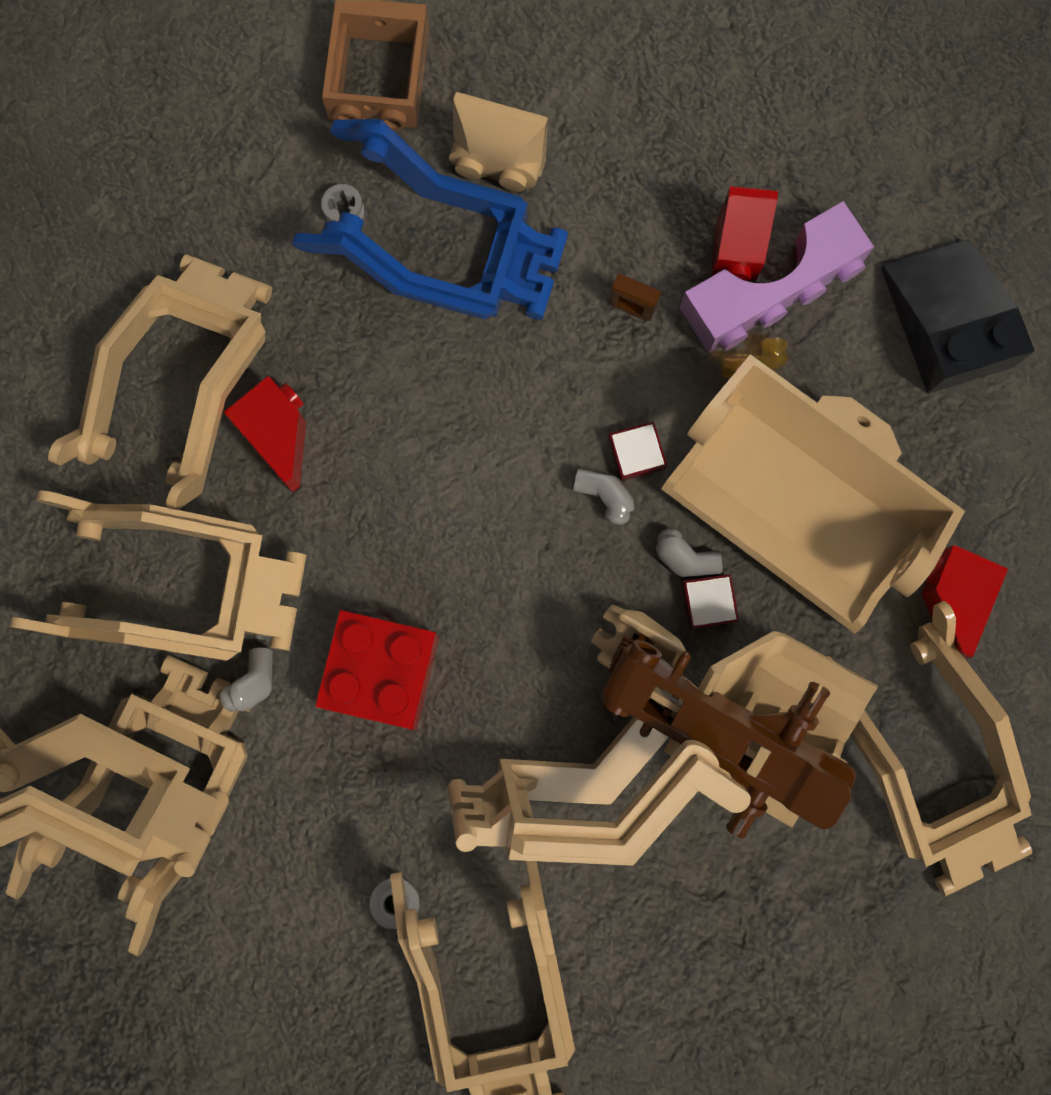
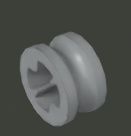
(341, 192)

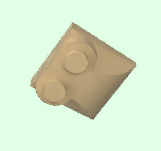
(498, 142)

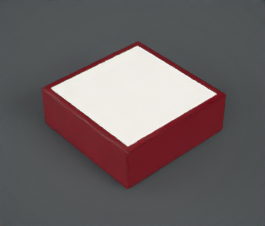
(637, 451)
(710, 602)

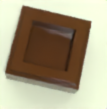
(634, 297)

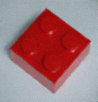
(377, 670)

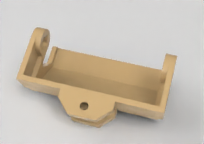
(813, 493)

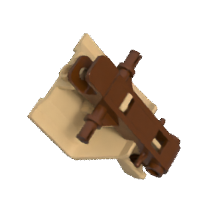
(766, 712)

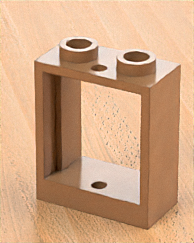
(379, 22)

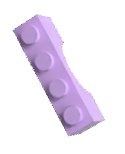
(728, 306)

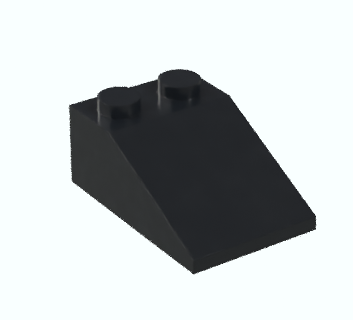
(956, 316)

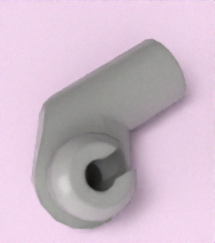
(610, 491)
(682, 559)
(253, 686)

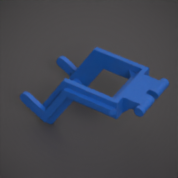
(514, 255)

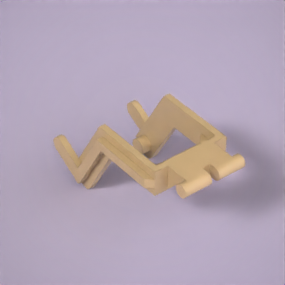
(202, 299)
(249, 592)
(183, 715)
(502, 814)
(169, 823)
(983, 829)
(508, 1069)

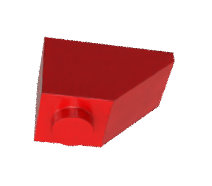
(744, 232)
(274, 427)
(970, 588)

